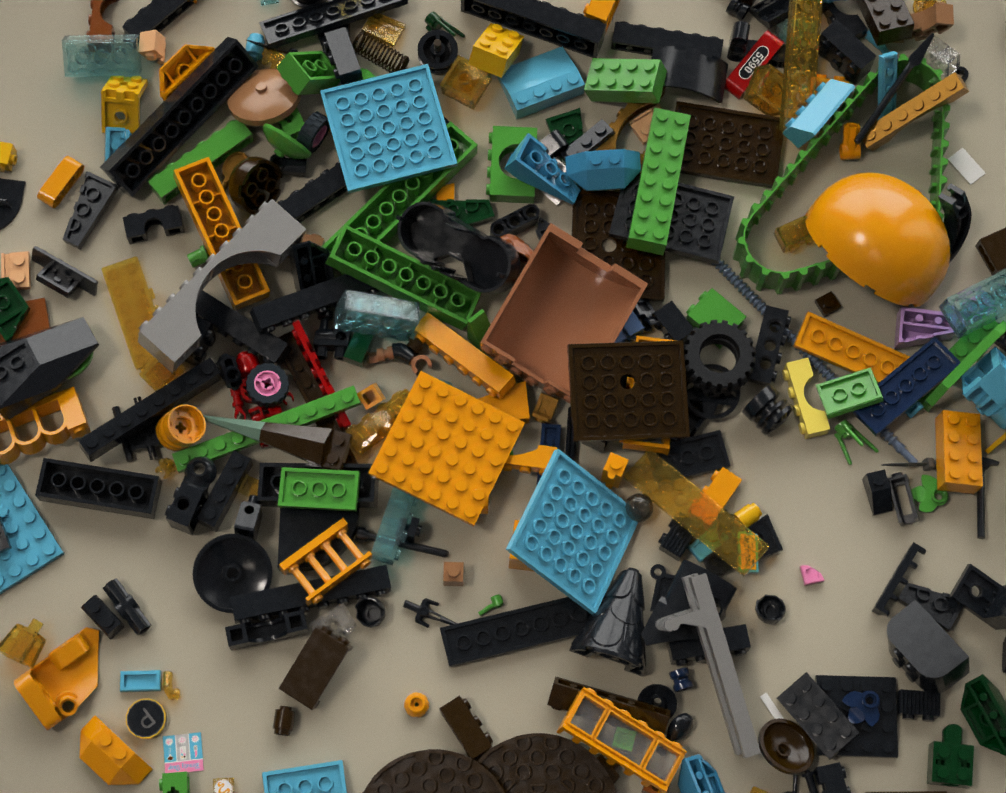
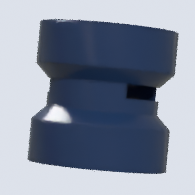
(679, 683)

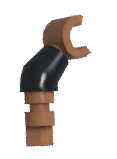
(401, 353)

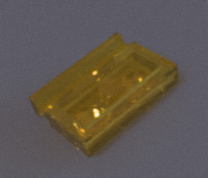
(384, 29)

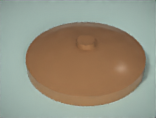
(263, 99)

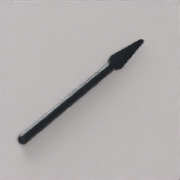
(914, 60)

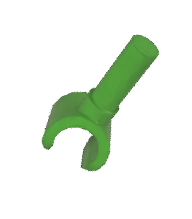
(496, 602)

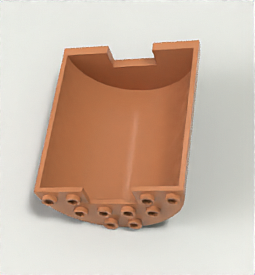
(557, 302)

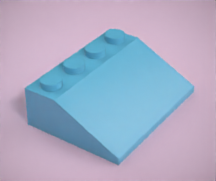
(541, 82)

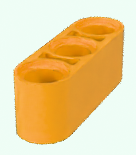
(60, 181)

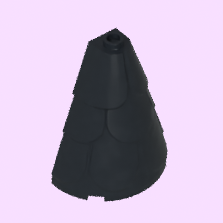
(617, 625)

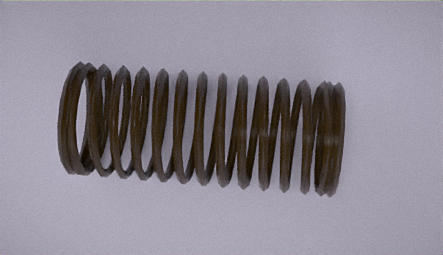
(403, 61)

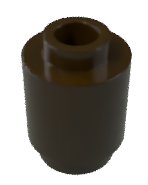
(283, 721)

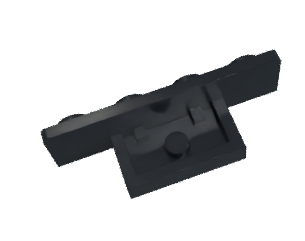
(60, 275)

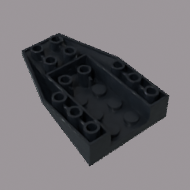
(41, 363)

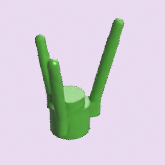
(846, 430)

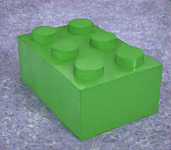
(307, 72)

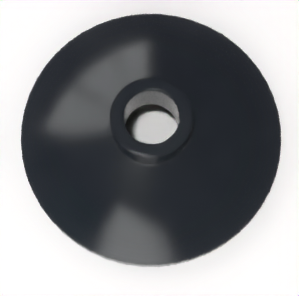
(660, 691)

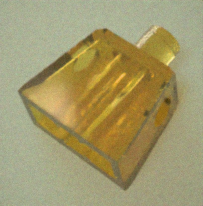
(24, 643)

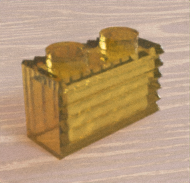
(793, 235)

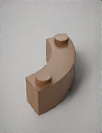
(932, 20)

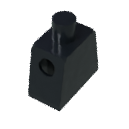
(249, 518)

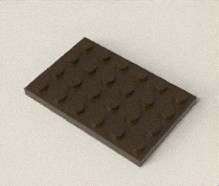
(731, 145)

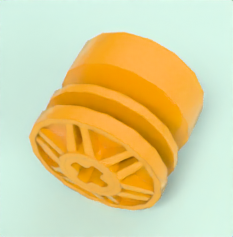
(189, 427)

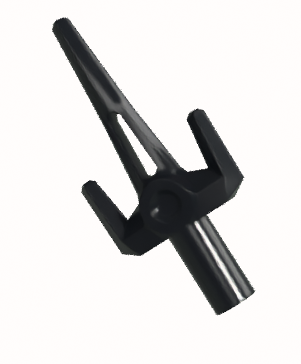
(423, 611)

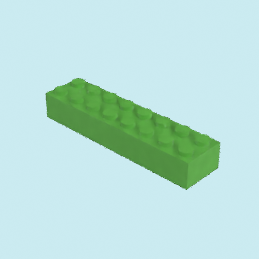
(658, 181)
(402, 277)

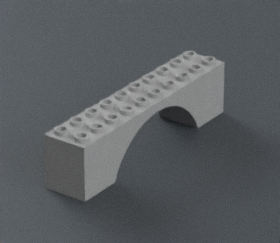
(263, 240)

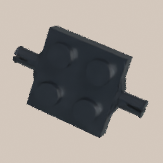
(145, 439)

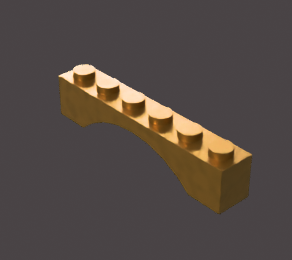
(934, 97)
(623, 117)

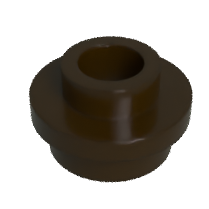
(415, 345)

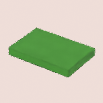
(849, 393)

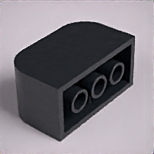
(925, 650)

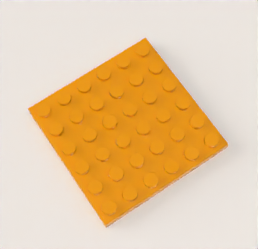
(446, 448)

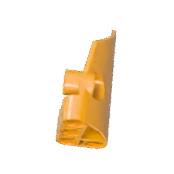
(63, 676)

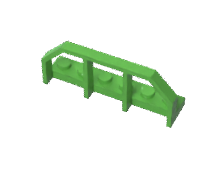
(967, 351)

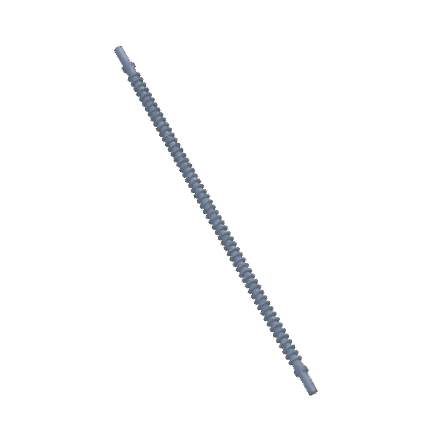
(723, 268)

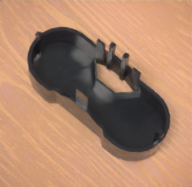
(436, 233)

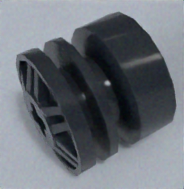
(768, 410)

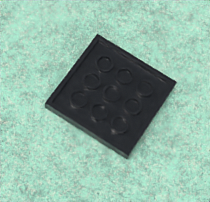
(873, 741)

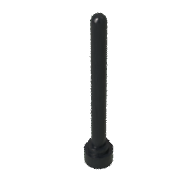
(364, 535)

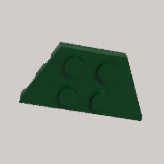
(12, 309)

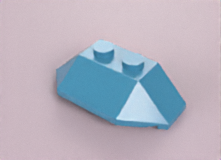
(603, 169)
(698, 776)

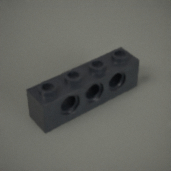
(771, 316)

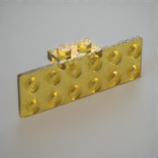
(132, 303)

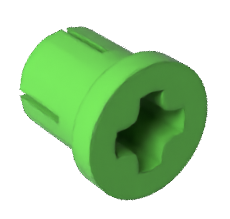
(198, 256)

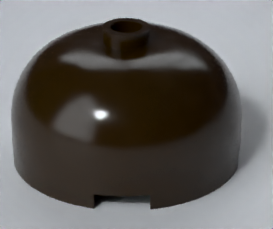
(250, 176)

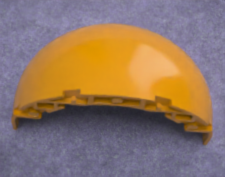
(882, 236)

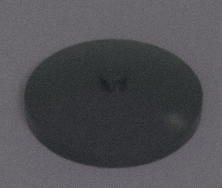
(230, 568)

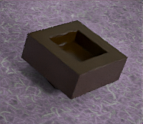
(827, 304)

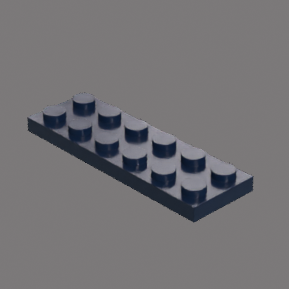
(908, 385)

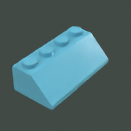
(817, 111)

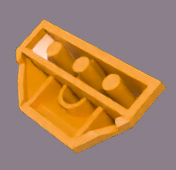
(180, 66)
(110, 755)

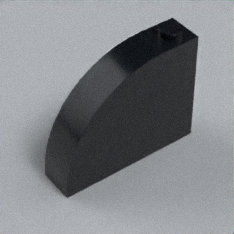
(303, 525)

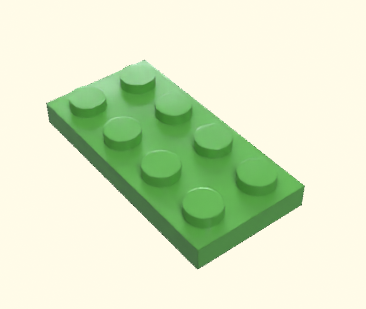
(319, 489)

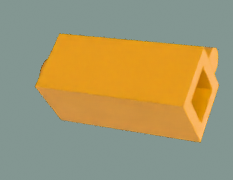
(614, 470)

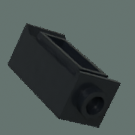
(896, 480)

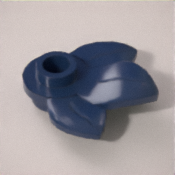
(860, 710)

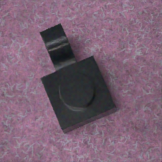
(645, 312)

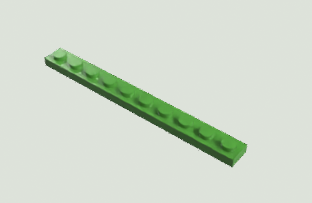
(301, 415)

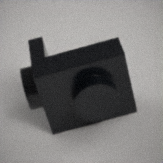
(413, 529)

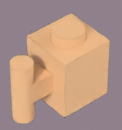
(152, 46)

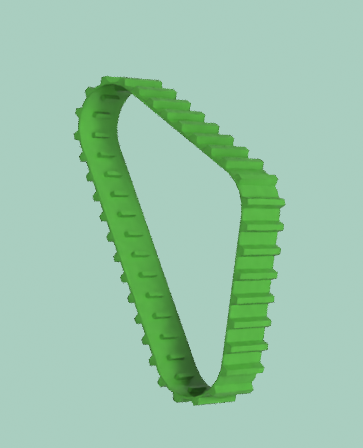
(921, 76)

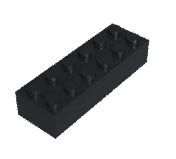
(270, 482)
(98, 488)

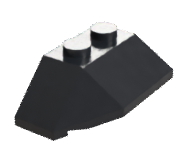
(309, 264)

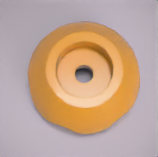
(416, 711)

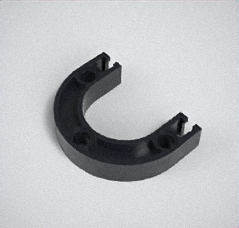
(956, 217)

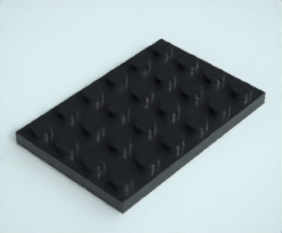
(696, 222)

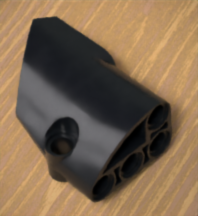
(676, 601)

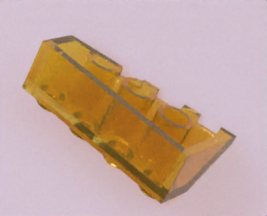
(376, 425)

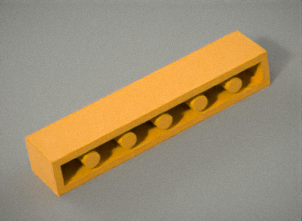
(464, 356)

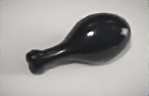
(679, 727)

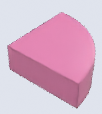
(810, 575)

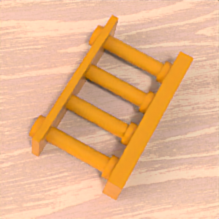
(323, 542)

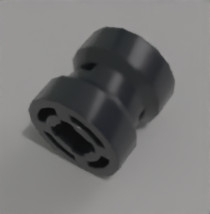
(738, 8)

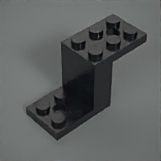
(989, 604)

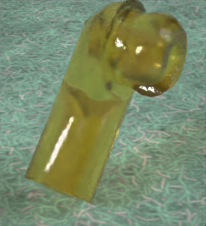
(167, 686)

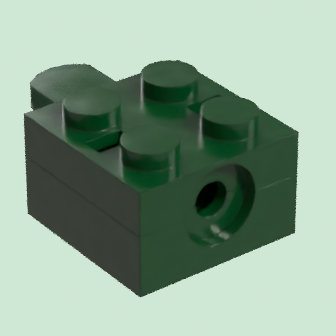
(950, 760)

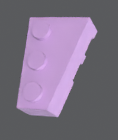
(920, 326)

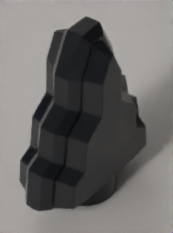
(229, 371)

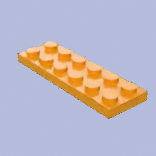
(846, 347)

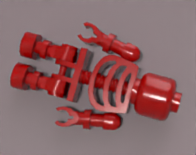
(247, 362)

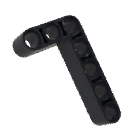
(740, 45)

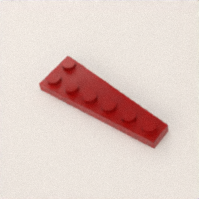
(317, 370)

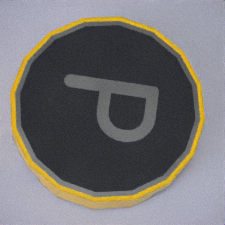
(146, 718)

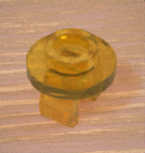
(168, 465)

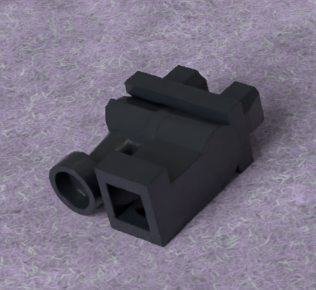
(330, 339)

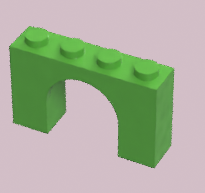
(502, 187)

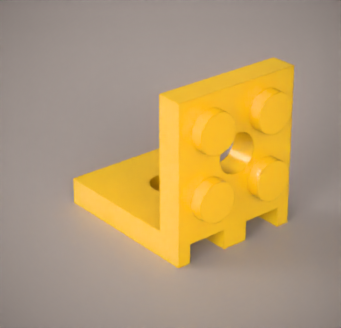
(123, 96)

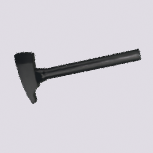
(986, 463)

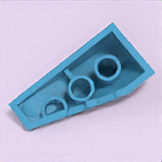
(535, 167)

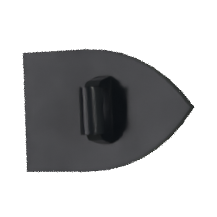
(10, 200)

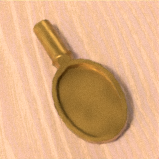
(229, 164)

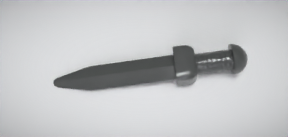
(928, 464)

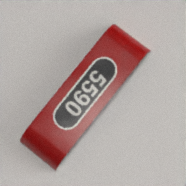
(758, 55)

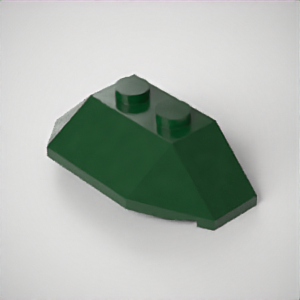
(985, 713)

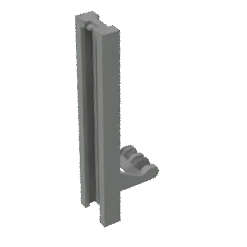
(705, 617)

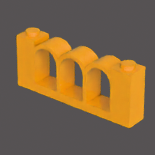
(74, 424)

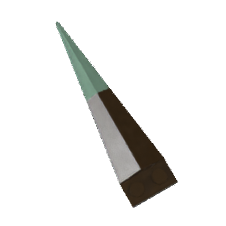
(312, 444)

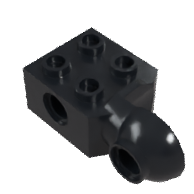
(191, 494)

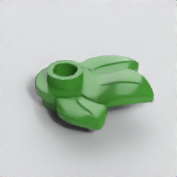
(926, 494)

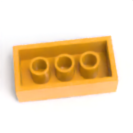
(958, 452)

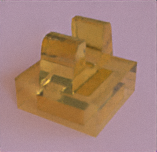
(272, 56)

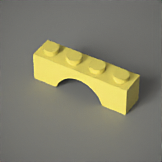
(812, 421)

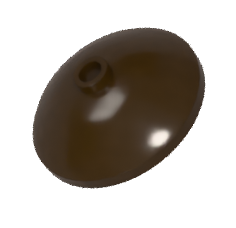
(786, 746)

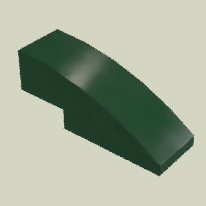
(359, 348)

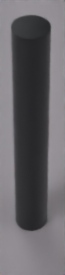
(126, 447)

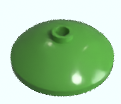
(285, 144)

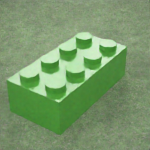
(625, 80)

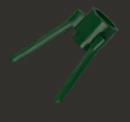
(436, 22)

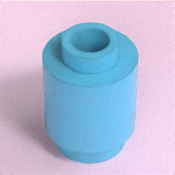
(254, 50)

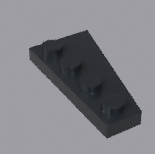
(92, 203)
(764, 530)

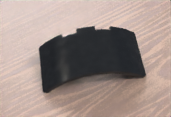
(693, 71)

